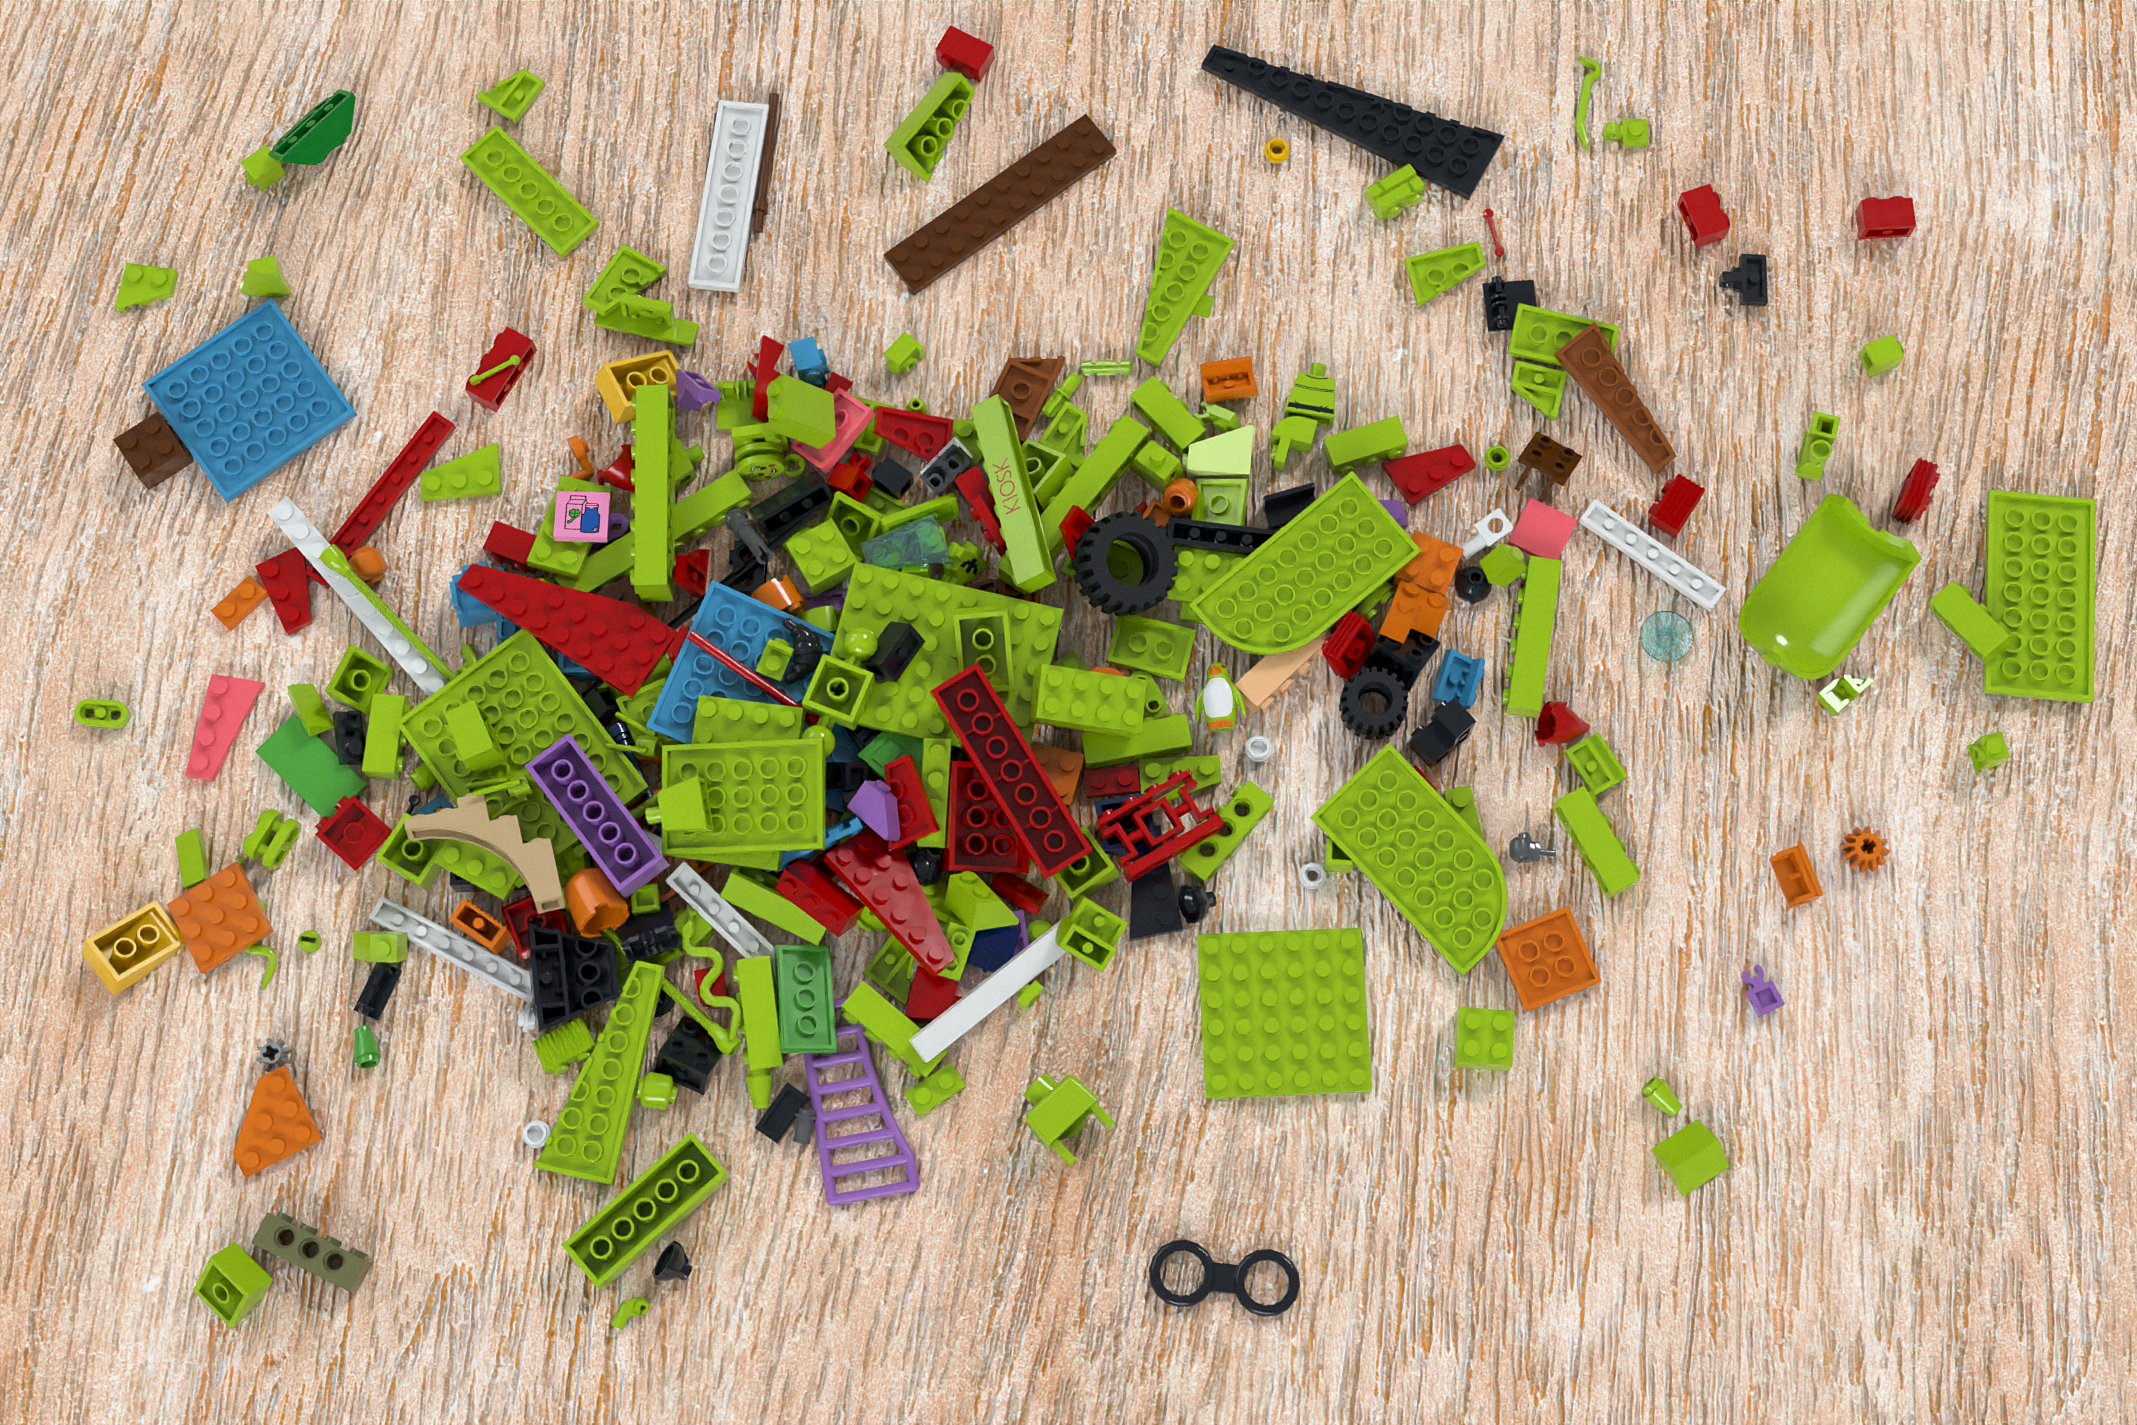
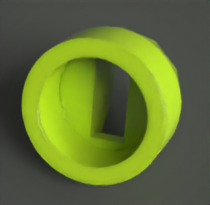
(309, 947)

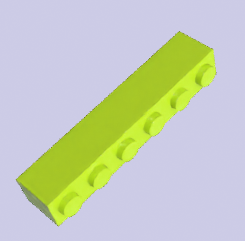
(1532, 638)

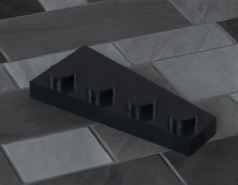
(1154, 902)

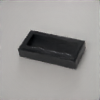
(781, 1113)

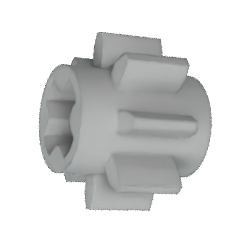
(267, 1051)

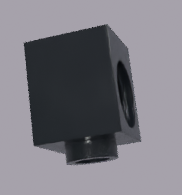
(892, 478)
(846, 775)

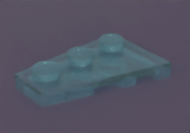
(909, 545)

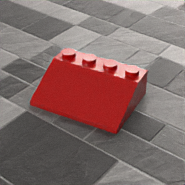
(976, 829)

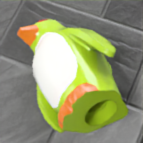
(1219, 700)

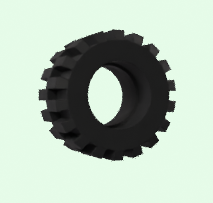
(1378, 683)

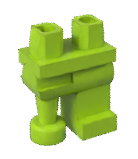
(1816, 446)

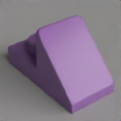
(694, 390)

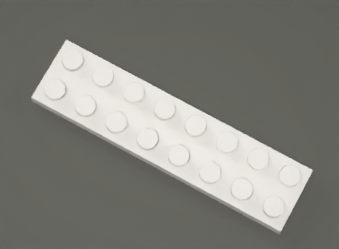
(728, 196)

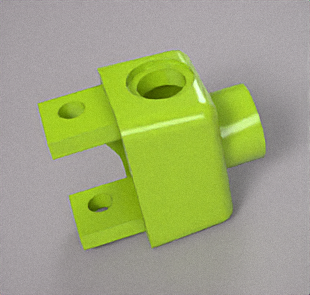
(1061, 1112)

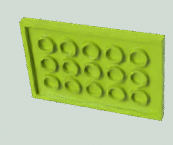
(743, 721)
(758, 792)

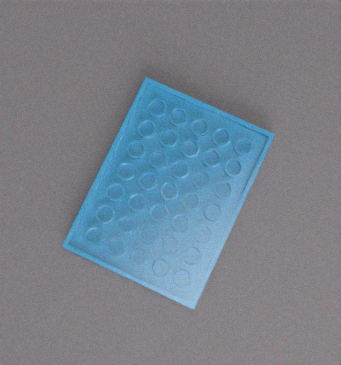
(742, 631)

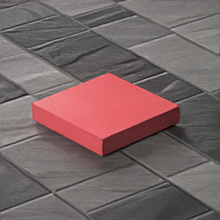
(1542, 530)

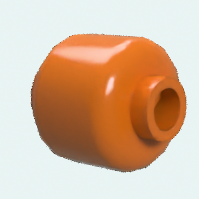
(1180, 497)
(368, 564)

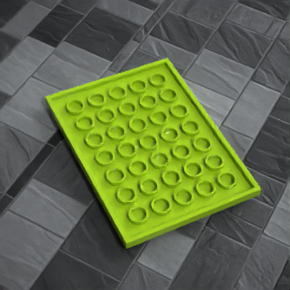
(928, 604)
(529, 711)

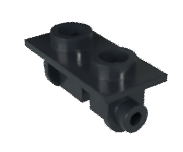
(378, 990)

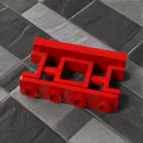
(1170, 843)

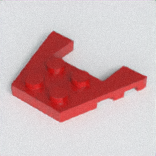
(769, 354)

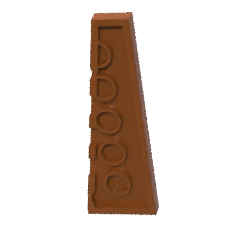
(1603, 379)

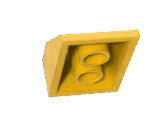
(619, 380)
(132, 947)

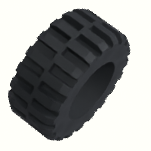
(1155, 554)

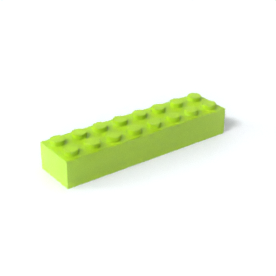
(653, 493)

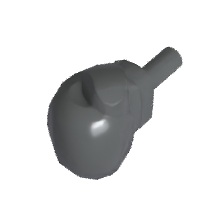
(1525, 850)

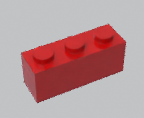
(496, 387)
(819, 897)

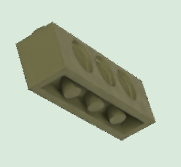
(271, 1236)

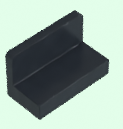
(1287, 504)
(895, 649)

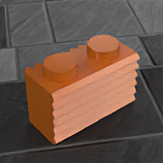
(481, 926)

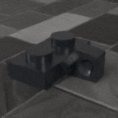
(1748, 279)

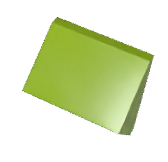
(854, 521)
(357, 680)
(1691, 1157)

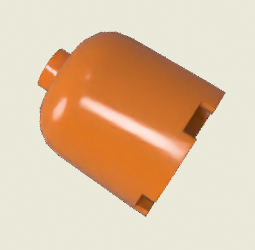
(594, 902)

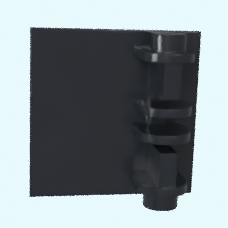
(1502, 301)
(649, 934)

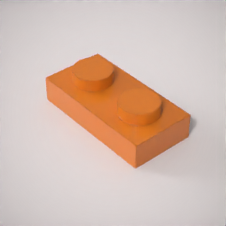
(240, 603)

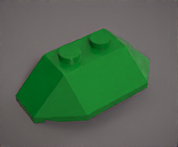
(317, 131)

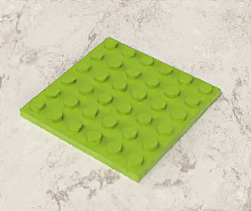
(1283, 1013)

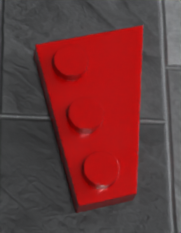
(1428, 472)
(288, 588)

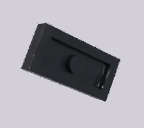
(349, 737)

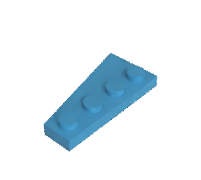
(848, 826)

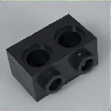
(757, 574)

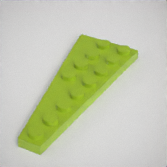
(598, 1112)

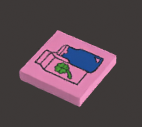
(582, 516)

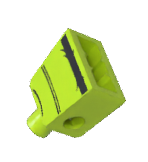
(1313, 396)

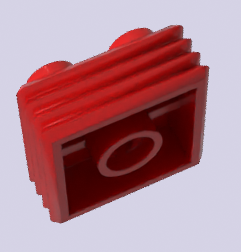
(1915, 492)
(1349, 645)
(524, 912)

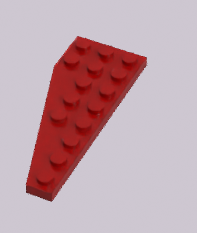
(592, 630)

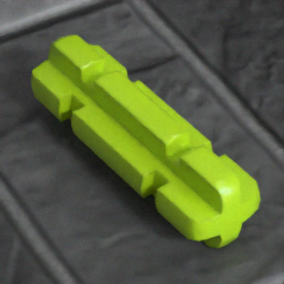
(1105, 367)

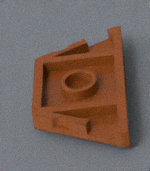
(1026, 388)

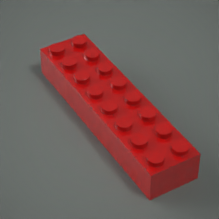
(1010, 771)

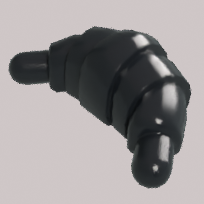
(806, 650)

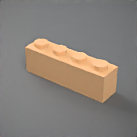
(1277, 673)

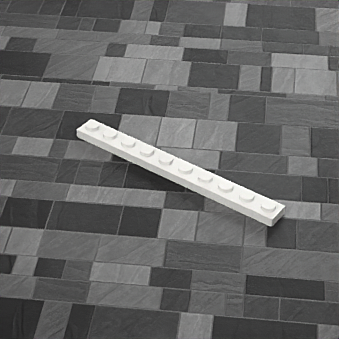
(311, 545)

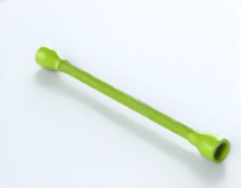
(336, 561)
(719, 1034)

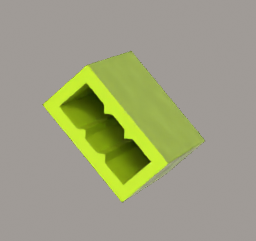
(801, 411)

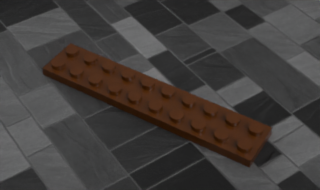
(999, 204)

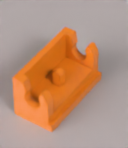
(1796, 876)

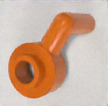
(580, 448)

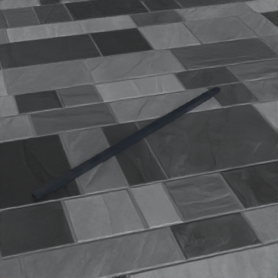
(736, 575)

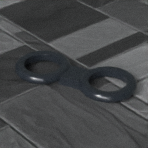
(1224, 1278)

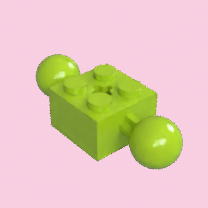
(834, 675)

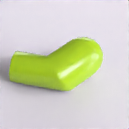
(470, 657)
(629, 1308)

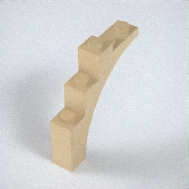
(503, 837)

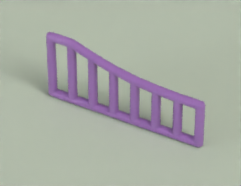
(879, 1106)

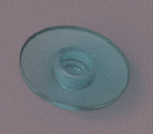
(1669, 625)

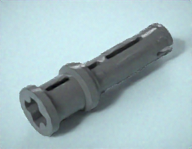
(745, 531)

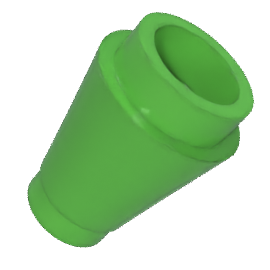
(365, 1048)

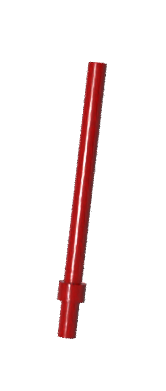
(747, 674)

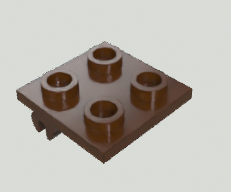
(1549, 458)

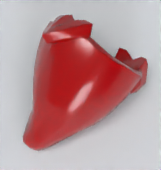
(619, 471)
(1558, 724)

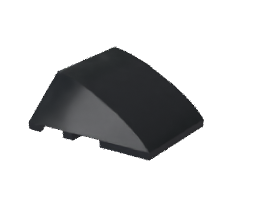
(568, 974)

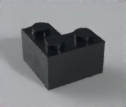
(1448, 729)

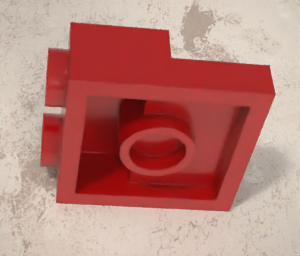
(352, 831)

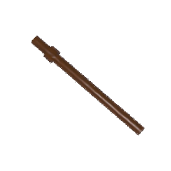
(760, 206)

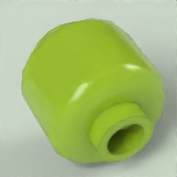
(656, 1091)

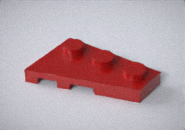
(912, 431)
(914, 808)

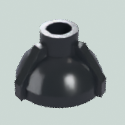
(1470, 590)
(926, 865)
(1195, 903)
(672, 1264)

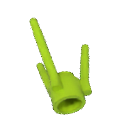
(646, 745)
(516, 784)

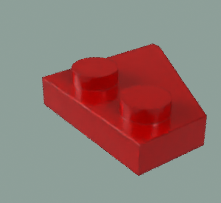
(691, 571)

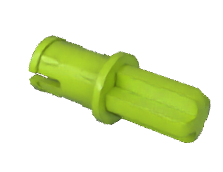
(1061, 394)

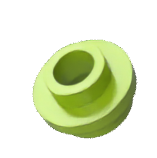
(1500, 452)

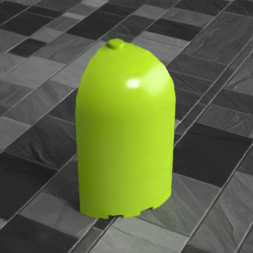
(1825, 590)

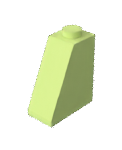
(1221, 456)

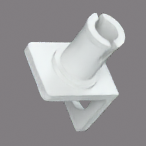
(1484, 536)

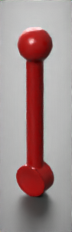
(1488, 214)

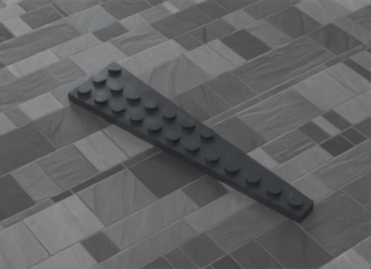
(1435, 147)

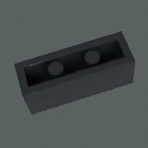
(790, 504)

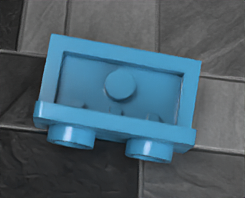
(1458, 679)

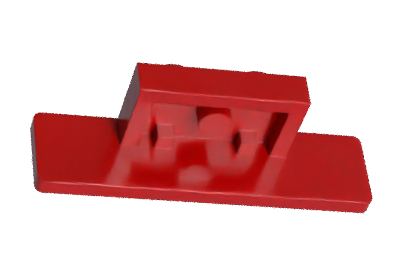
(982, 507)

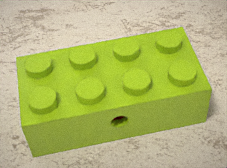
(1087, 700)

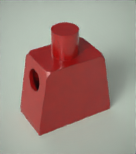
(930, 996)

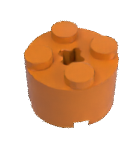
(781, 595)

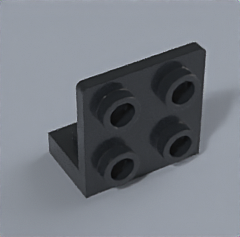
(1404, 658)
(689, 1056)

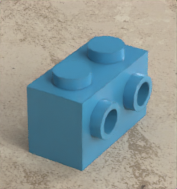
(809, 361)

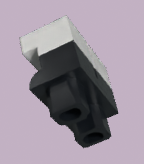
(946, 466)

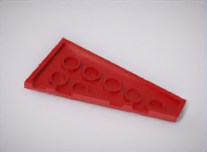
(893, 895)

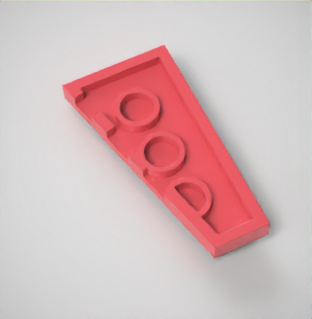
(220, 722)

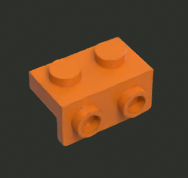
(1228, 379)

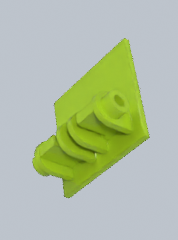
(735, 404)

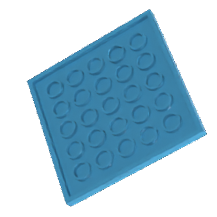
(249, 400)

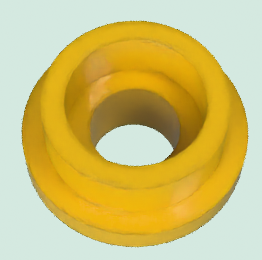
(1276, 144)

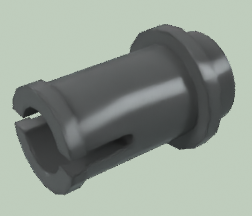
(804, 1125)

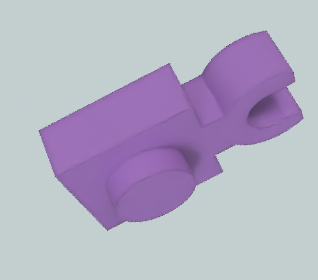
(1763, 996)

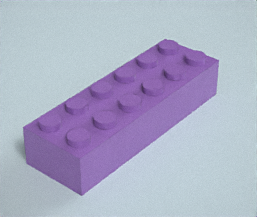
(597, 815)

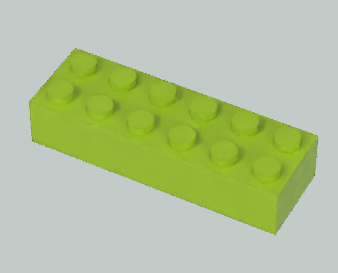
(646, 1211)

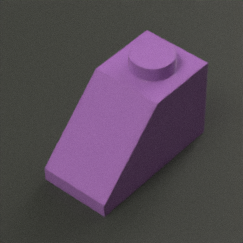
(877, 809)

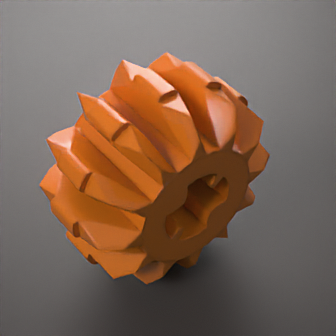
(1863, 859)

